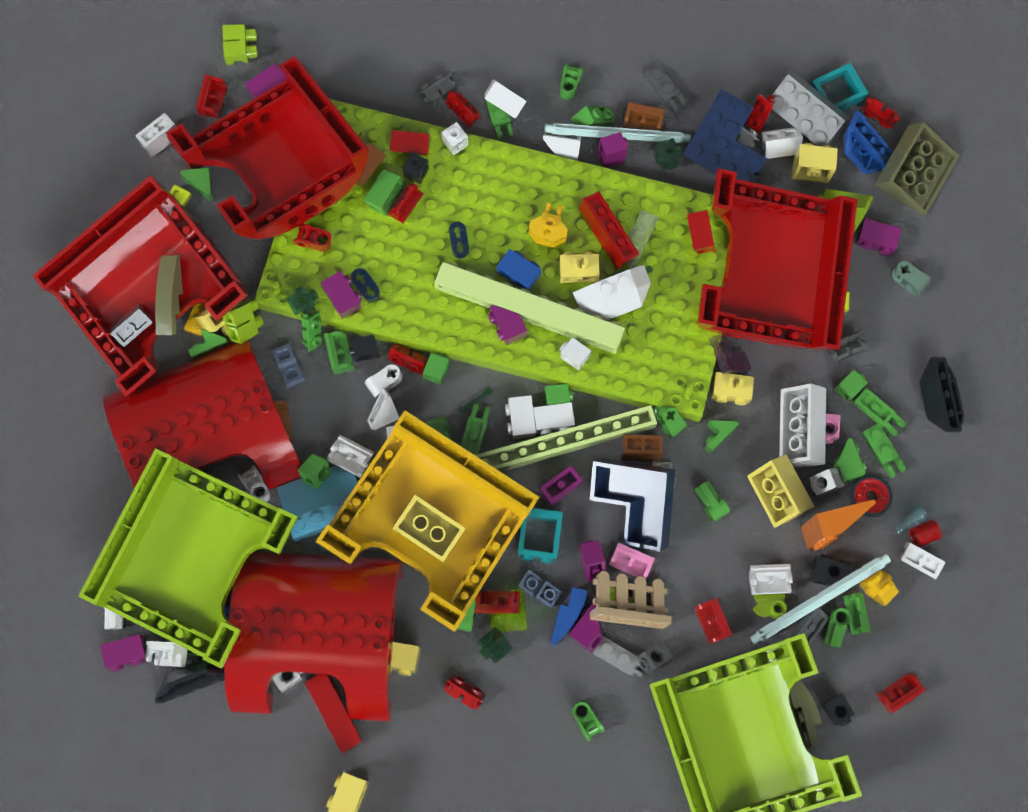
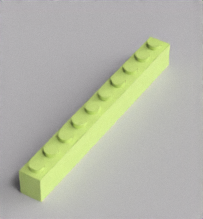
(531, 308)
(570, 439)

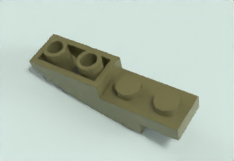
(808, 713)

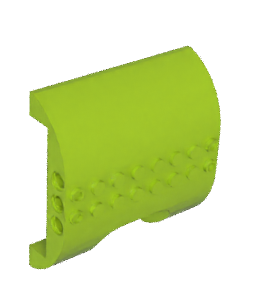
(181, 554)
(741, 739)

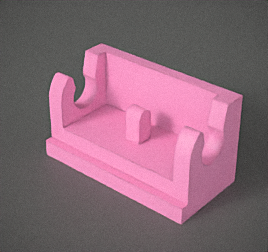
(631, 561)

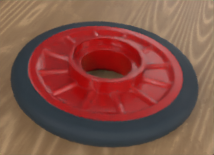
(879, 487)

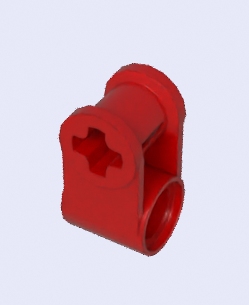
(311, 238)

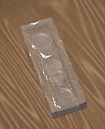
(641, 233)

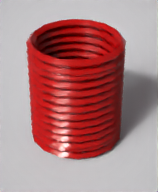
(925, 533)

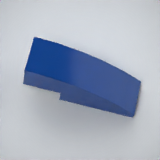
(568, 614)

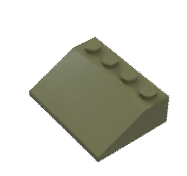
(917, 168)

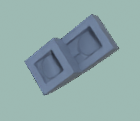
(288, 365)

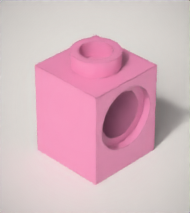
(834, 422)

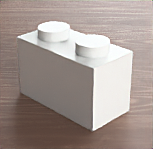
(521, 417)
(553, 418)

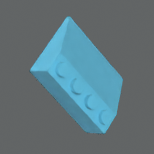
(316, 506)

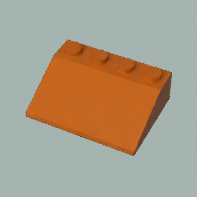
(826, 526)

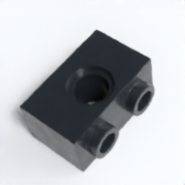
(820, 570)

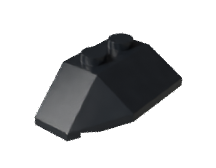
(941, 395)
(188, 679)

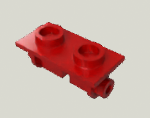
(457, 104)
(761, 112)
(885, 118)
(405, 203)
(400, 356)
(472, 695)

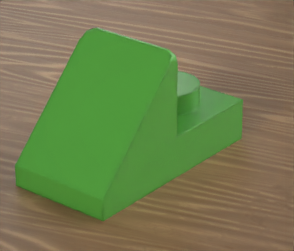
(212, 343)
(722, 430)

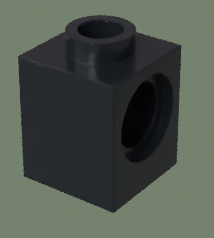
(416, 168)
(364, 348)
(830, 705)

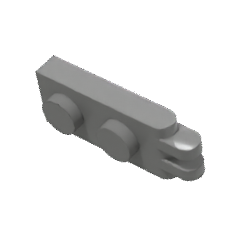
(618, 657)

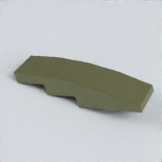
(167, 291)

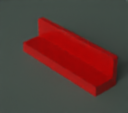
(607, 230)
(333, 712)

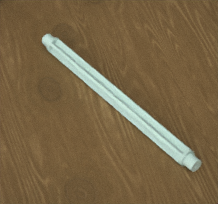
(630, 134)
(820, 599)

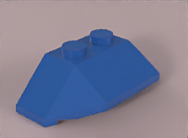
(865, 145)

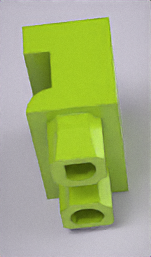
(236, 43)
(241, 321)

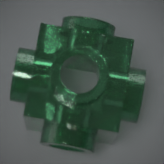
(668, 154)
(297, 303)
(494, 645)

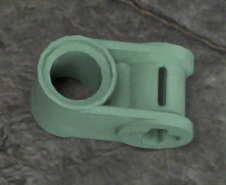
(911, 279)

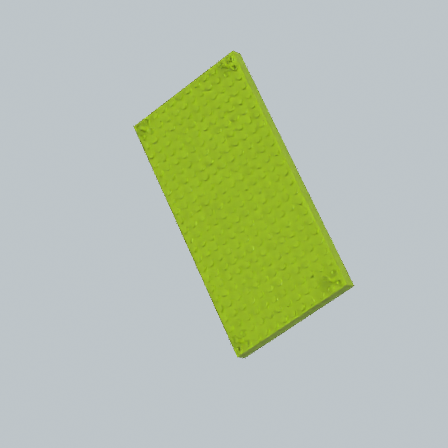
(495, 195)

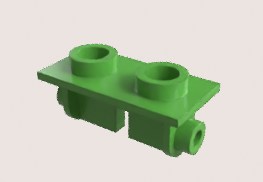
(311, 335)
(859, 619)

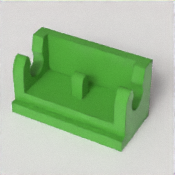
(384, 192)
(339, 352)

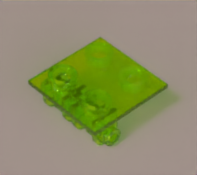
(510, 622)

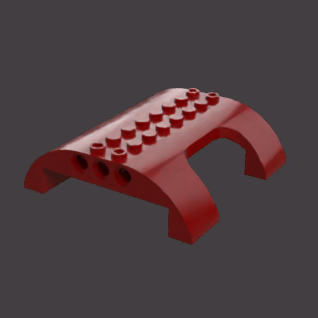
(285, 149)
(781, 266)
(118, 267)
(203, 416)
(313, 619)

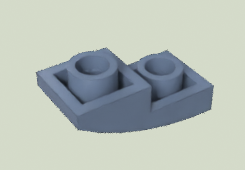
(539, 589)

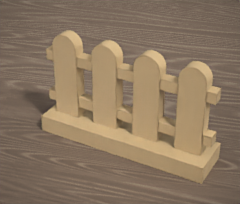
(620, 613)

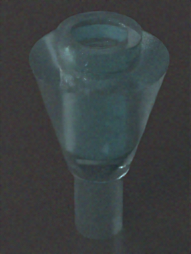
(914, 517)

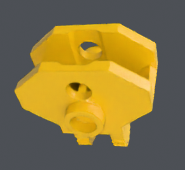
(548, 228)
(879, 587)

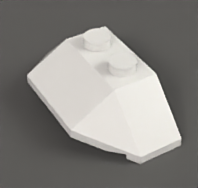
(615, 294)

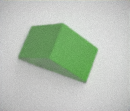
(200, 180)

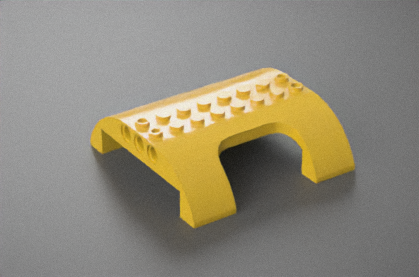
(452, 481)

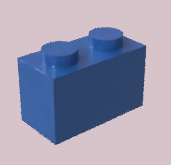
(519, 270)

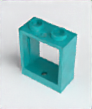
(851, 79)
(545, 515)

